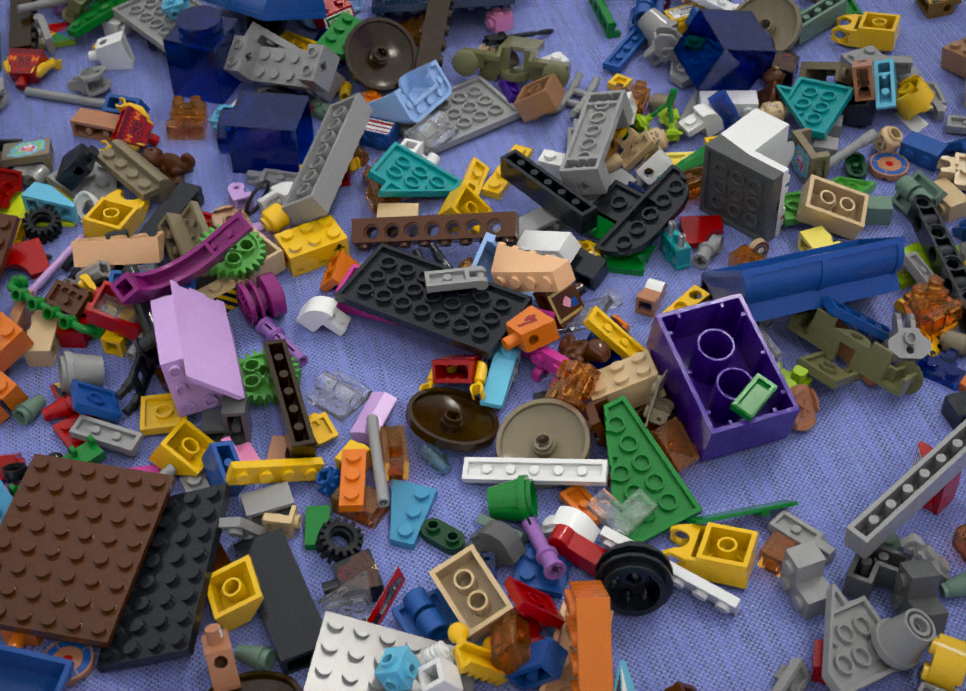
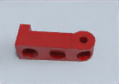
(576, 548)

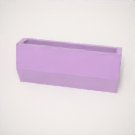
(379, 404)

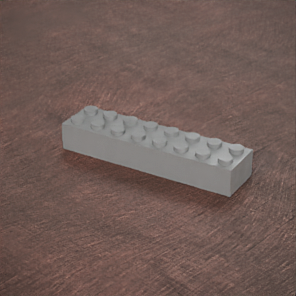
(327, 160)

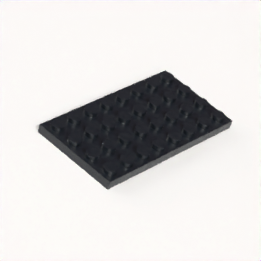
(394, 289)
(172, 583)

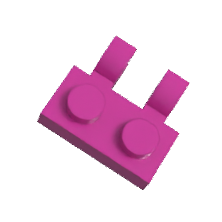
(546, 362)

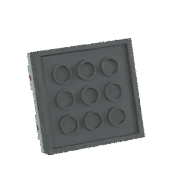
(748, 175)

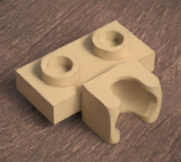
(635, 147)
(953, 169)

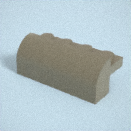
(135, 172)
(183, 234)

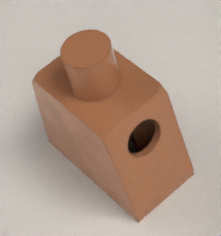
(863, 77)
(217, 654)

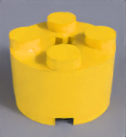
(913, 97)
(946, 664)

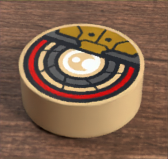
(760, 246)

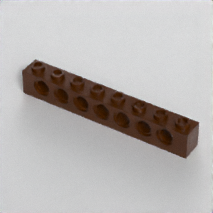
(364, 227)

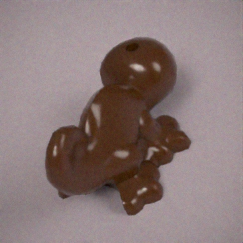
(770, 78)
(169, 163)
(584, 350)

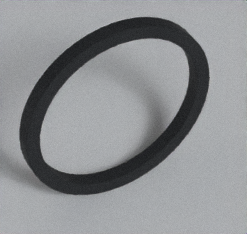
(267, 182)

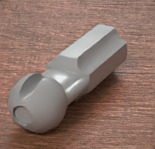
(97, 271)

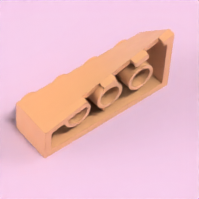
(119, 250)
(530, 271)

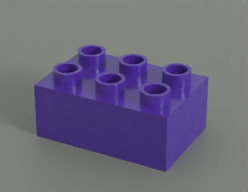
(711, 359)

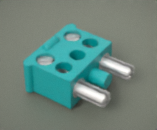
(675, 247)

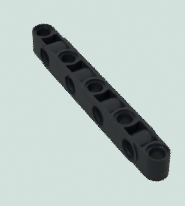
(939, 248)

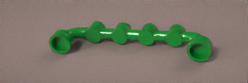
(18, 287)

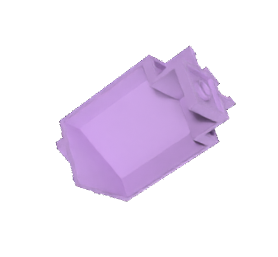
(196, 350)

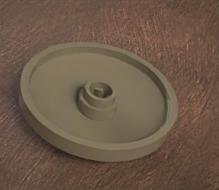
(779, 18)
(544, 431)

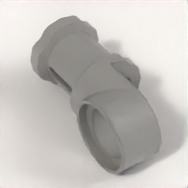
(706, 251)

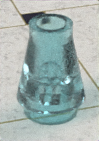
(435, 458)

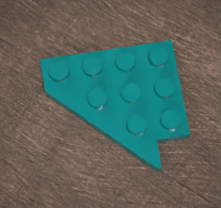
(815, 103)
(410, 175)

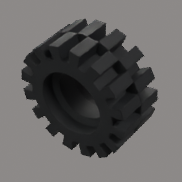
(42, 215)
(341, 529)

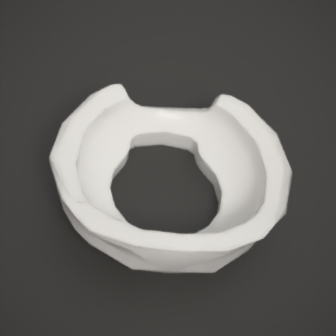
(80, 200)

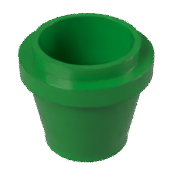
(513, 500)

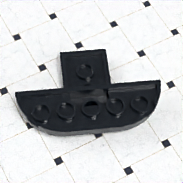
(640, 216)

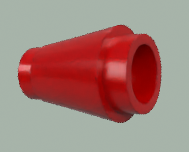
(59, 409)

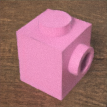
(499, 20)

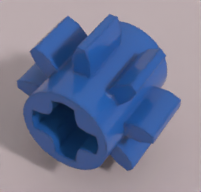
(328, 480)

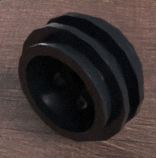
(643, 577)

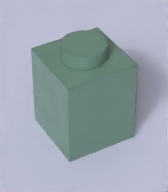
(879, 210)

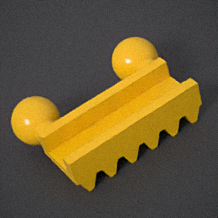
(473, 658)

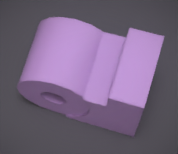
(238, 196)

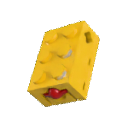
(311, 244)

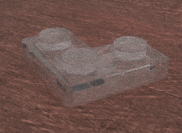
(618, 516)

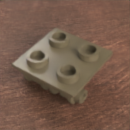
(659, 407)

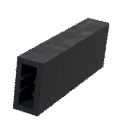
(287, 604)

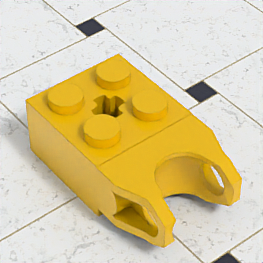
(869, 29)
(114, 214)
(716, 552)

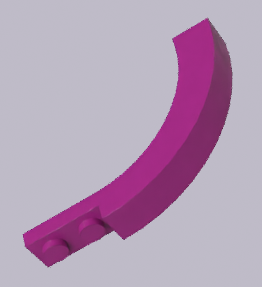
(153, 284)

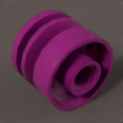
(266, 297)

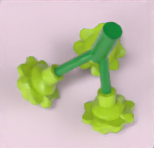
(666, 116)

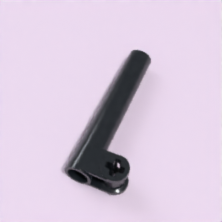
(147, 344)

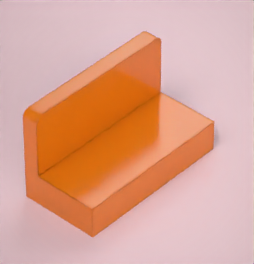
(336, 270)

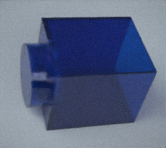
(725, 50)
(198, 52)
(266, 131)

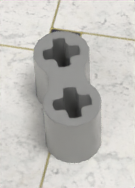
(33, 173)

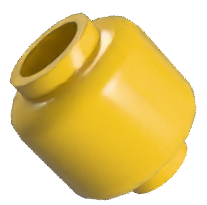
(274, 218)

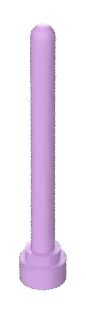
(42, 279)

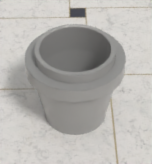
(651, 20)
(81, 368)
(903, 638)

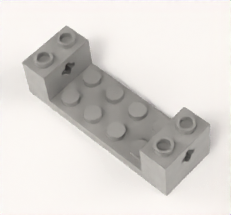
(267, 38)
(280, 66)
(585, 157)

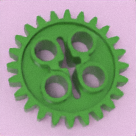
(241, 258)
(256, 378)

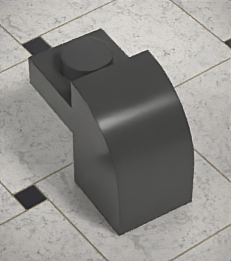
(498, 538)

